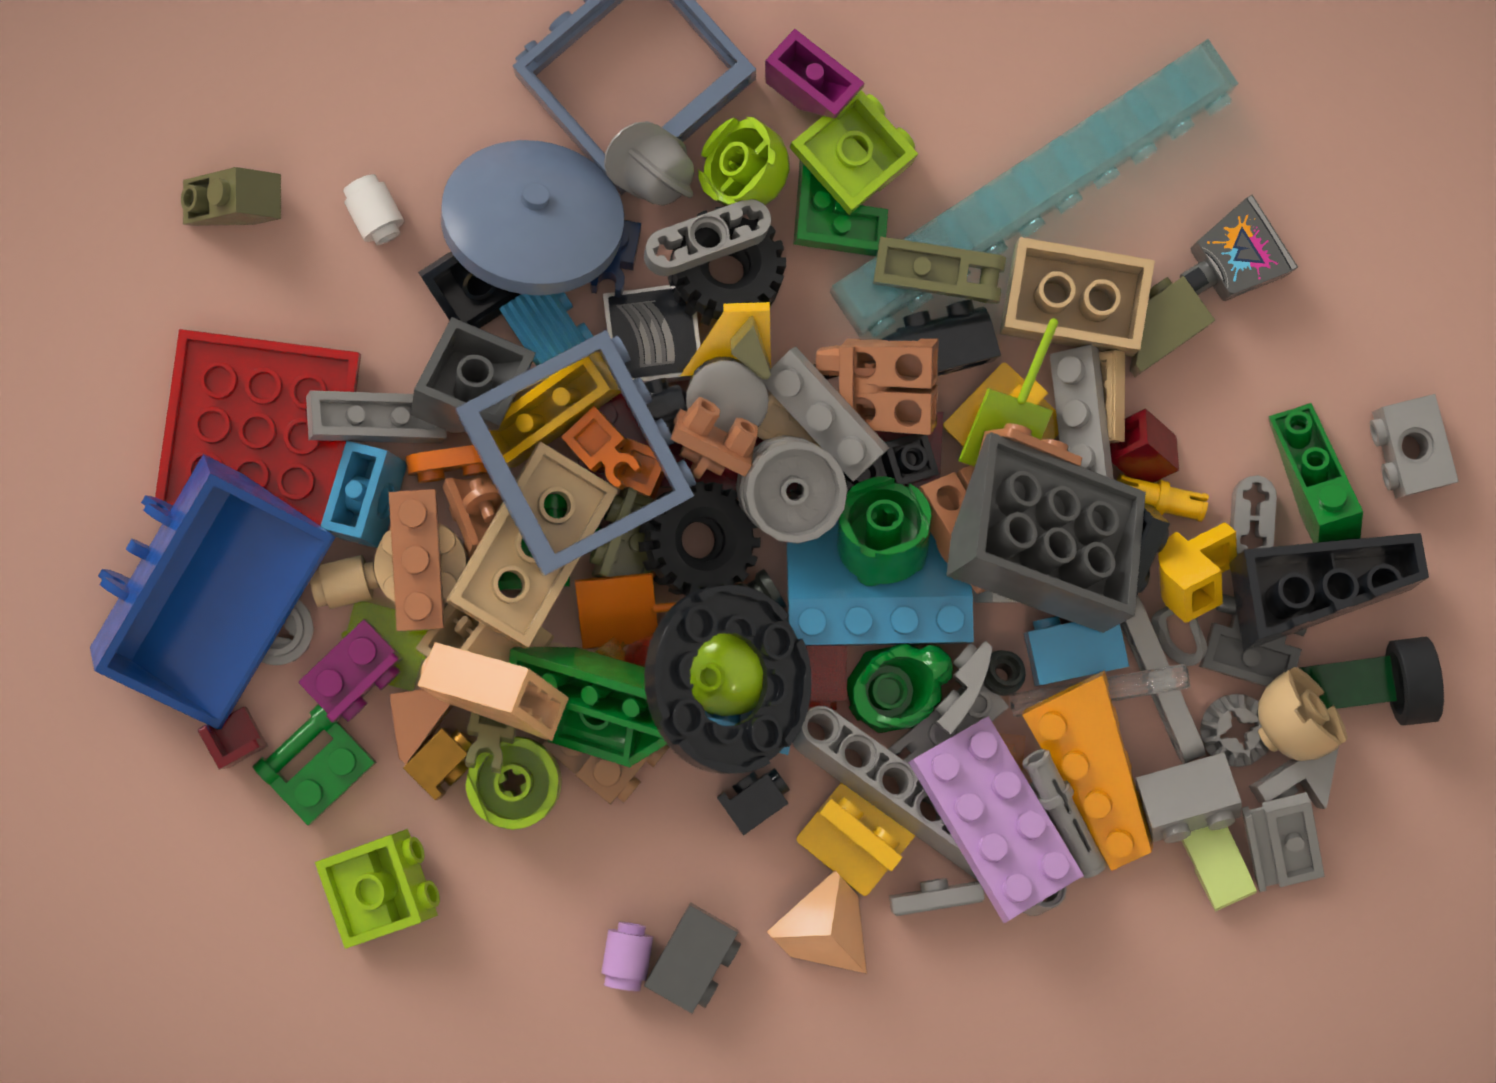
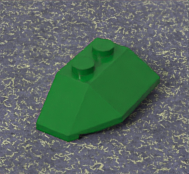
(605, 704)

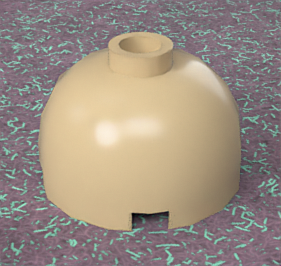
(1297, 719)

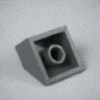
(462, 368)

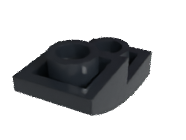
(906, 460)

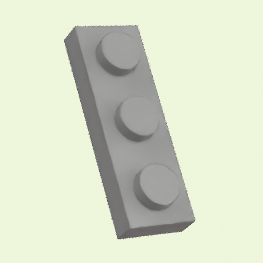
(1082, 407)
(824, 413)
(367, 418)

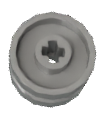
(811, 507)

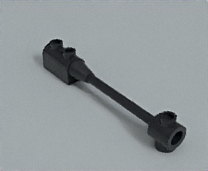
(964, 343)

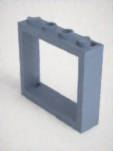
(570, 27)
(637, 398)

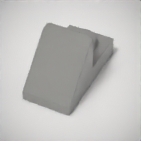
(1312, 774)

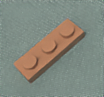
(416, 560)

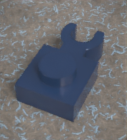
(624, 259)

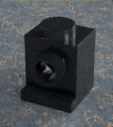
(755, 799)

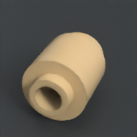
(344, 582)

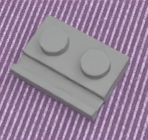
(1283, 841)

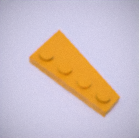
(1089, 753)

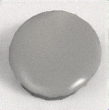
(732, 388)

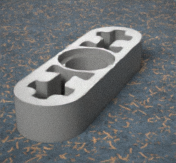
(672, 237)

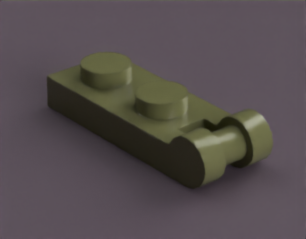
(937, 269)

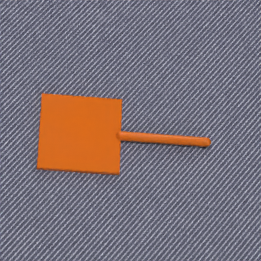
(617, 608)

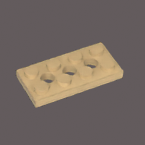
(501, 551)

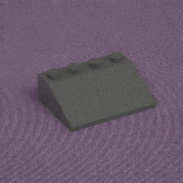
(1049, 535)

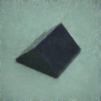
(462, 293)

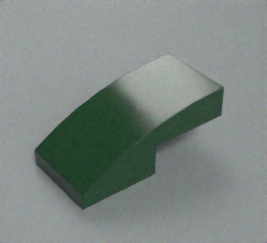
(1354, 682)

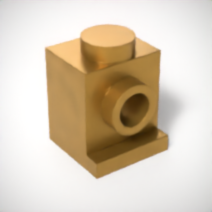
(440, 762)

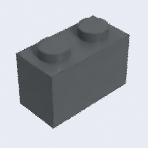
(692, 959)

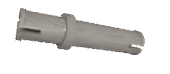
(1056, 797)

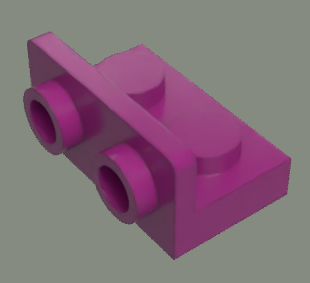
(351, 672)

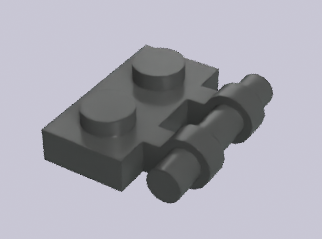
(1254, 665)

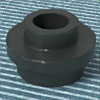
(1012, 666)

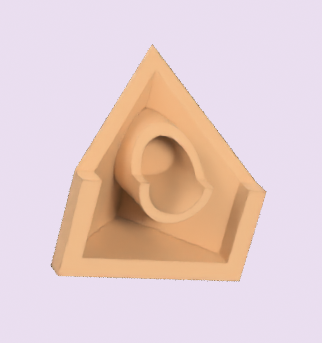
(824, 927)

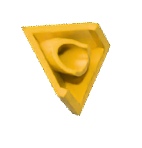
(732, 319)

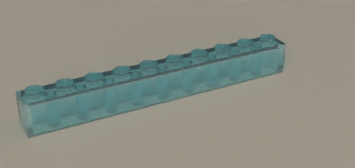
(1053, 177)

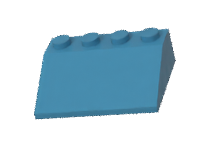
(837, 610)

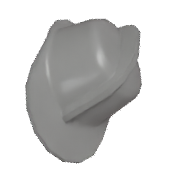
(649, 163)

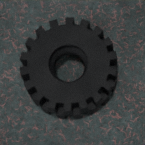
(759, 283)
(731, 547)

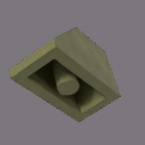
(1171, 320)

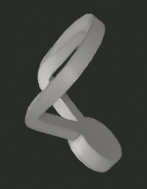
(1161, 629)

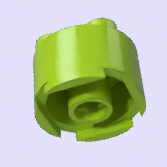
(505, 807)

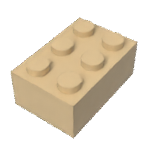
(1090, 292)

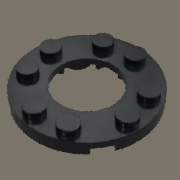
(784, 681)

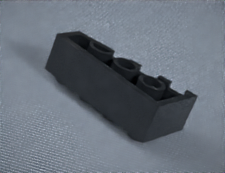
(1311, 583)

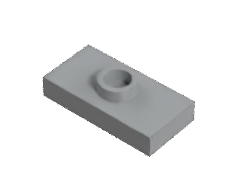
(936, 895)

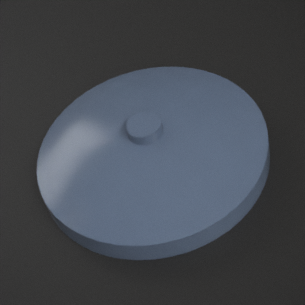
(532, 217)

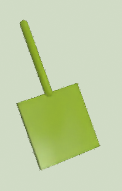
(1004, 409)

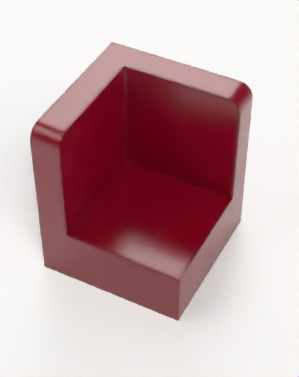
(1148, 448)
(235, 740)

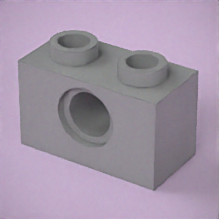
(1423, 422)

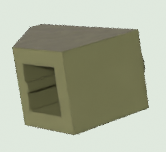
(232, 198)

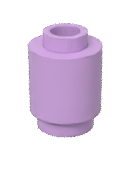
(627, 956)

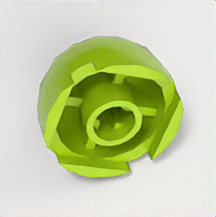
(744, 162)
(726, 676)

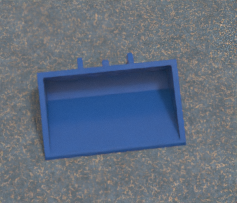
(207, 592)

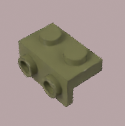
(622, 554)

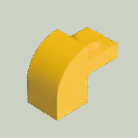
(1193, 570)

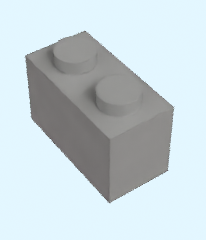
(1189, 798)

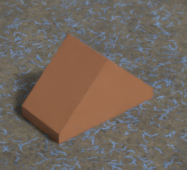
(415, 720)

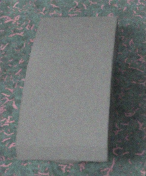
(971, 674)

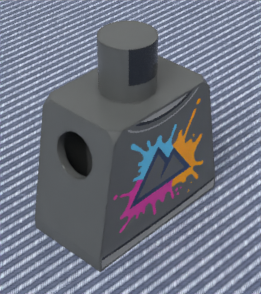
(1239, 254)

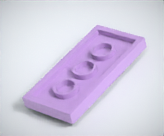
(996, 819)

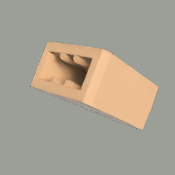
(493, 690)

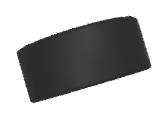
(1416, 681)

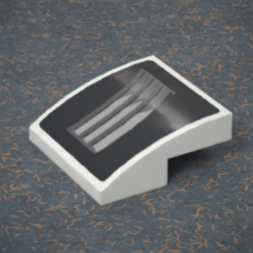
(653, 331)

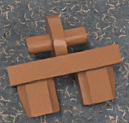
(710, 446)
(472, 506)

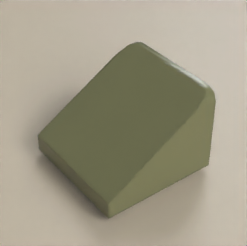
(750, 350)

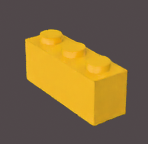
(554, 407)

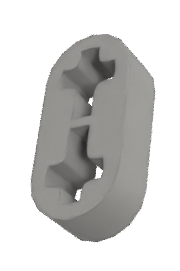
(1264, 516)

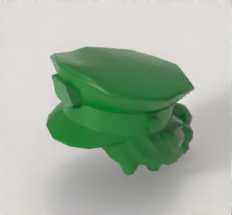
(898, 686)

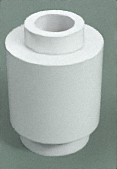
(373, 209)

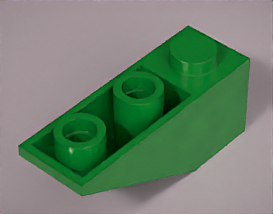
(1316, 476)

